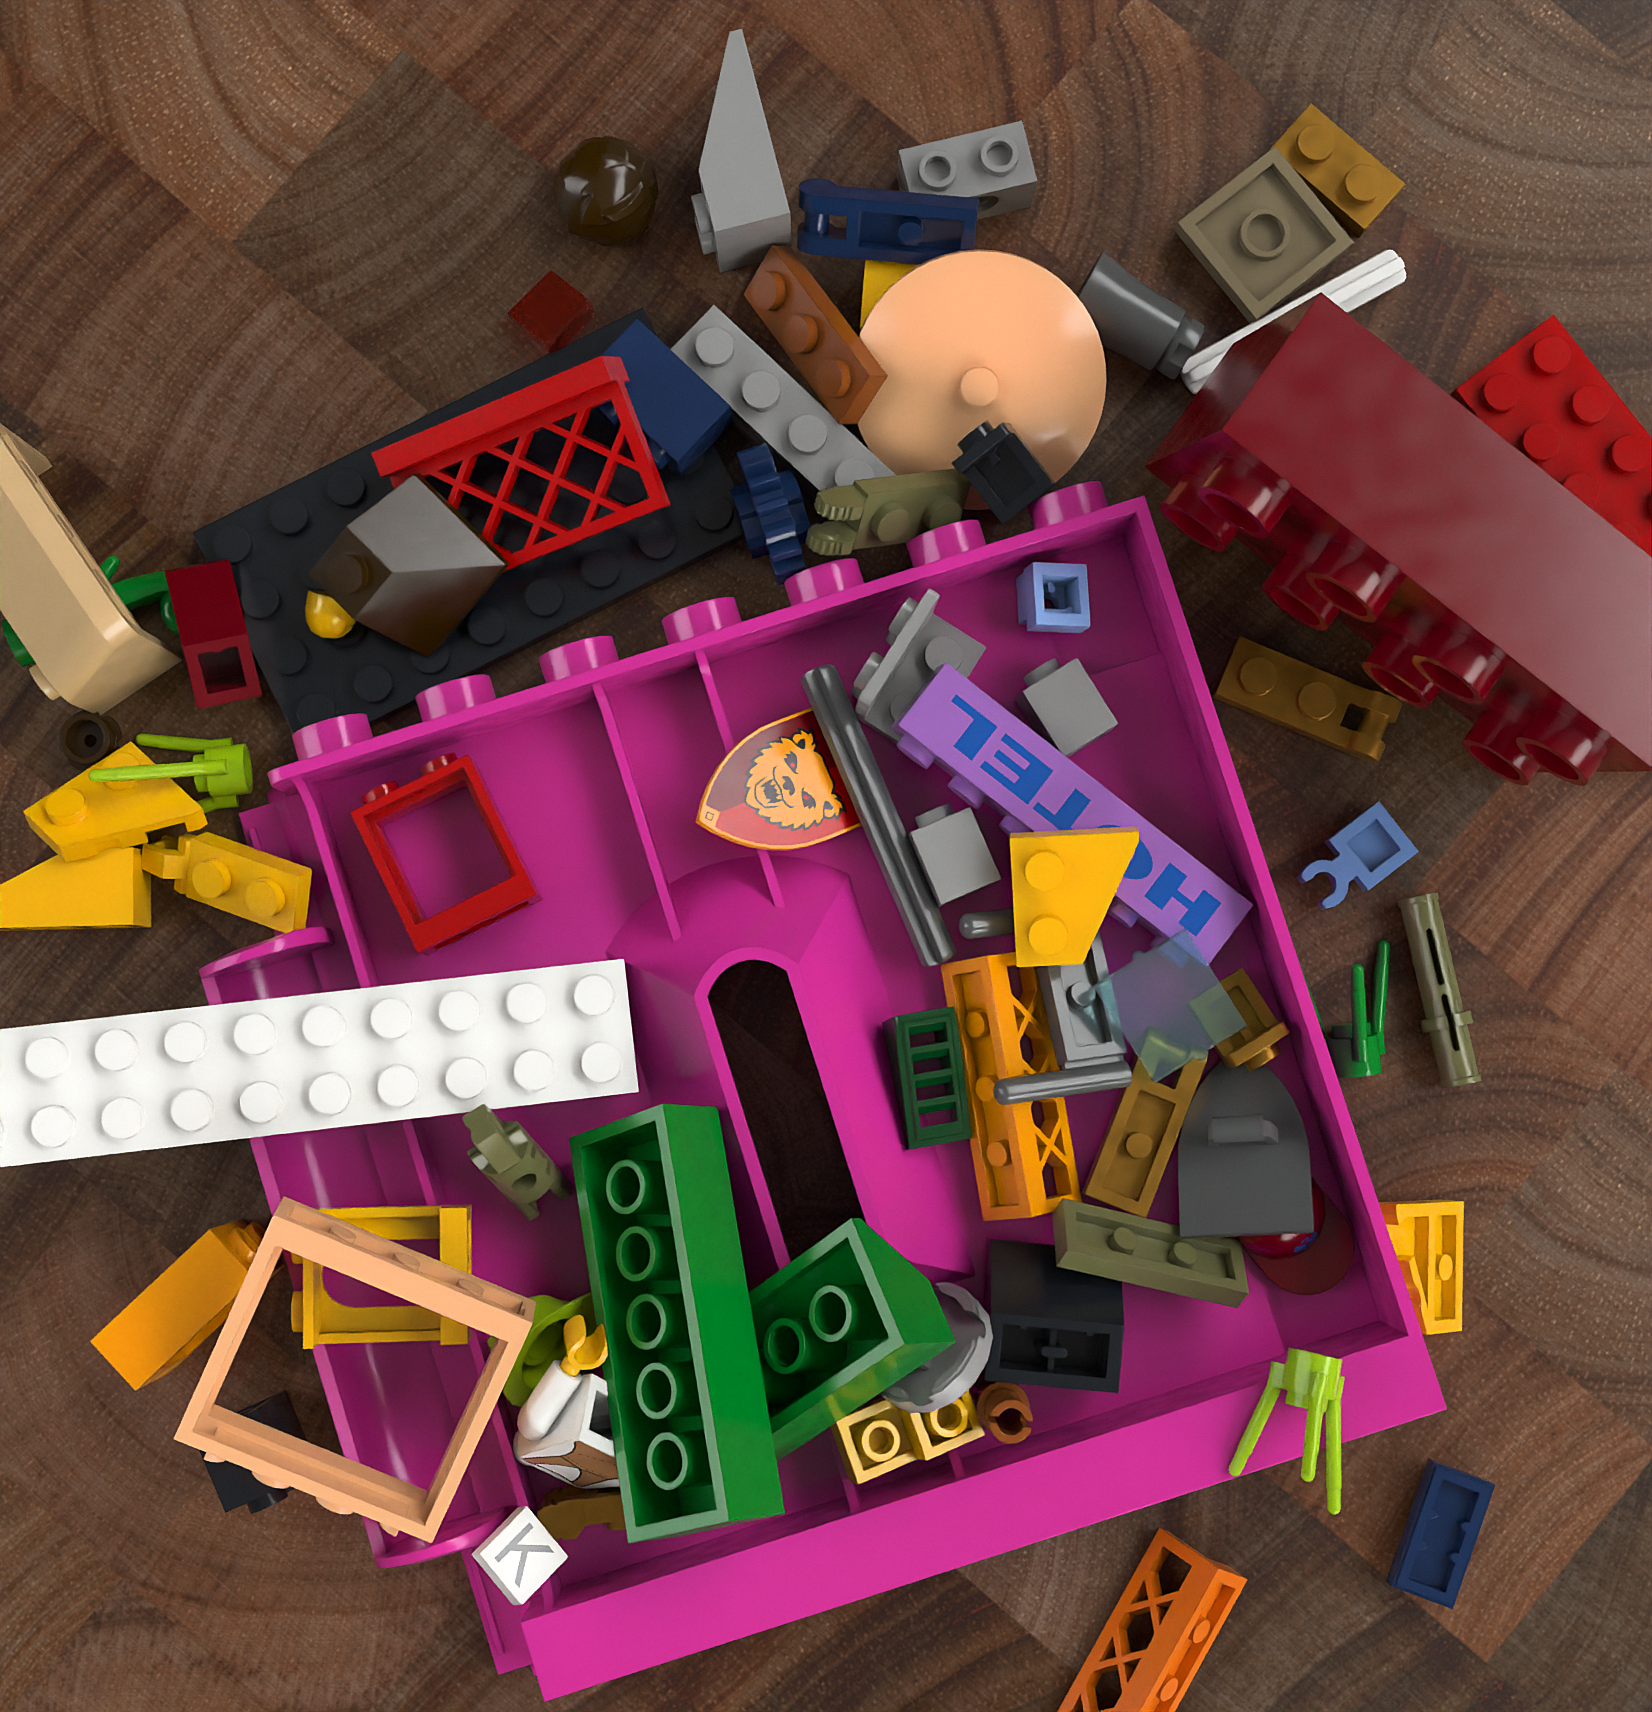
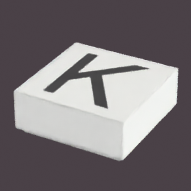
(519, 1555)

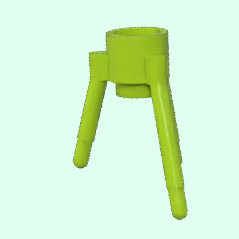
(221, 770)
(1311, 1384)

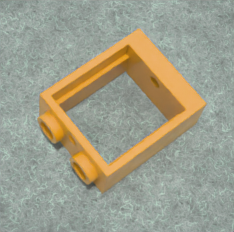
(181, 1305)

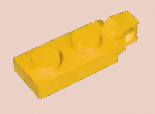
(233, 878)

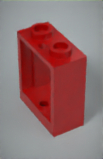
(392, 802)

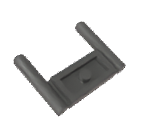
(1080, 1025)

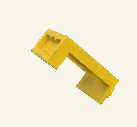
(330, 1322)

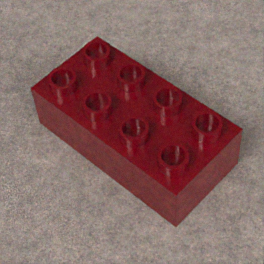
(1422, 540)

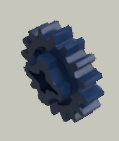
(771, 512)

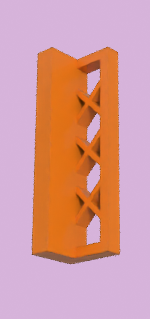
(1179, 1637)

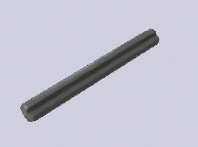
(878, 815)

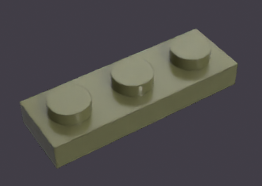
(1148, 1253)

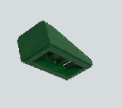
(948, 1050)

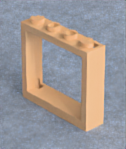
(334, 1479)

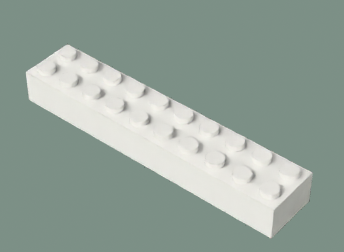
(314, 1062)

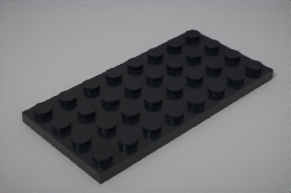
(366, 672)

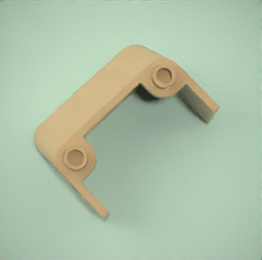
(61, 599)

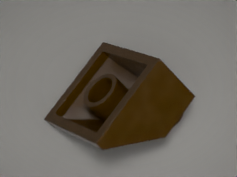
(410, 567)

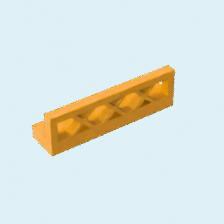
(1004, 1140)

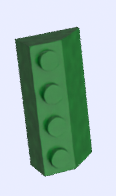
(841, 1331)

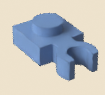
(1363, 851)

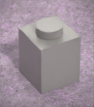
(1065, 706)
(952, 853)

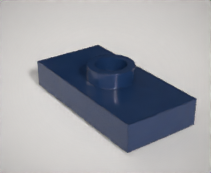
(1440, 1533)

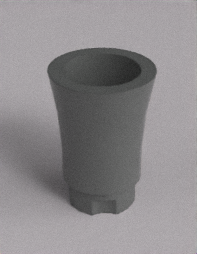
(1138, 319)

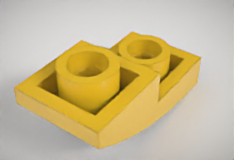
(886, 1437)

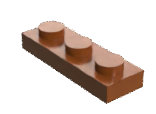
(815, 335)

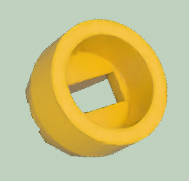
(326, 616)

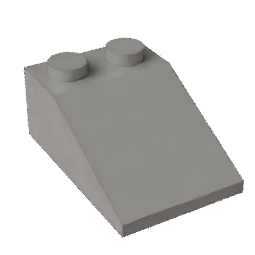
(740, 180)

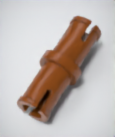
(1003, 1410)

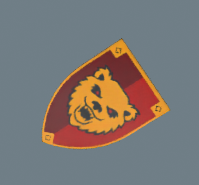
(778, 789)

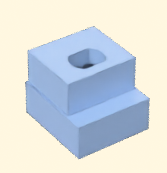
(1063, 585)

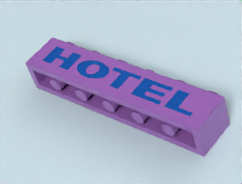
(1040, 789)

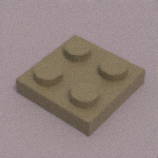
(1263, 235)

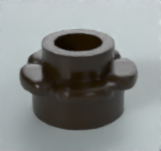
(74, 735)

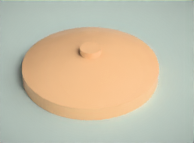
(977, 344)

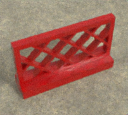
(518, 418)

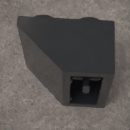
(1051, 1321)

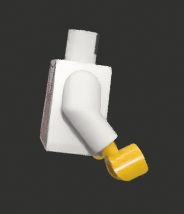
(567, 1416)

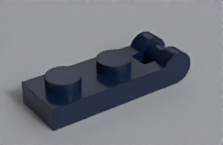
(884, 223)

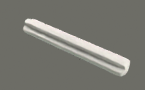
(1346, 290)

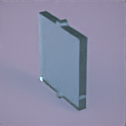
(1170, 1005)

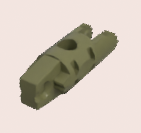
(514, 1161)

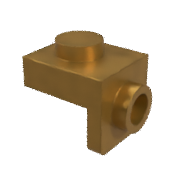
(1258, 1040)

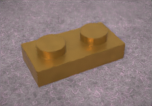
(1338, 170)

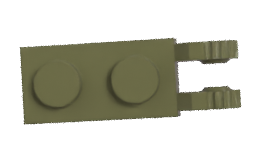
(886, 510)

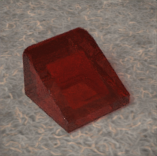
(552, 313)

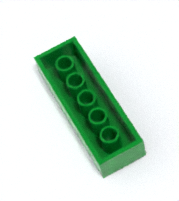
(675, 1324)

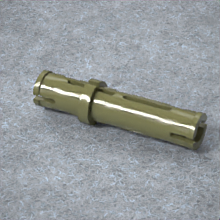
(1439, 991)

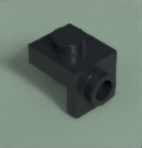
(1002, 469)

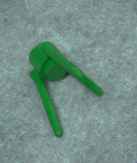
(1358, 1044)

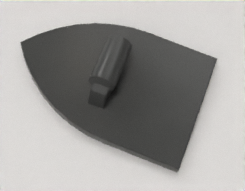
(1243, 1158)

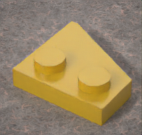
(96, 816)
(1064, 889)
(1430, 1255)

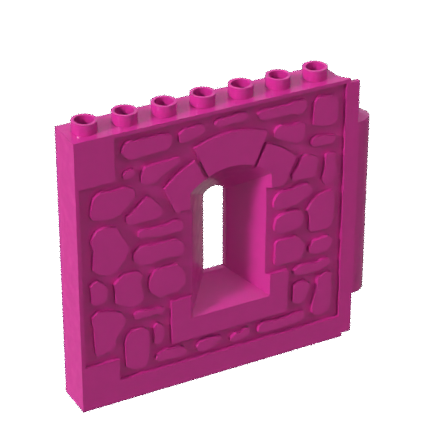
(604, 805)

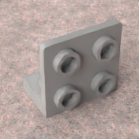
(918, 646)

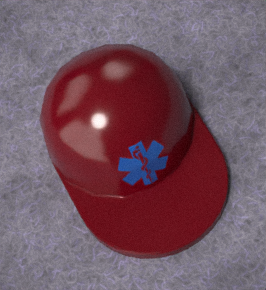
(1306, 1260)

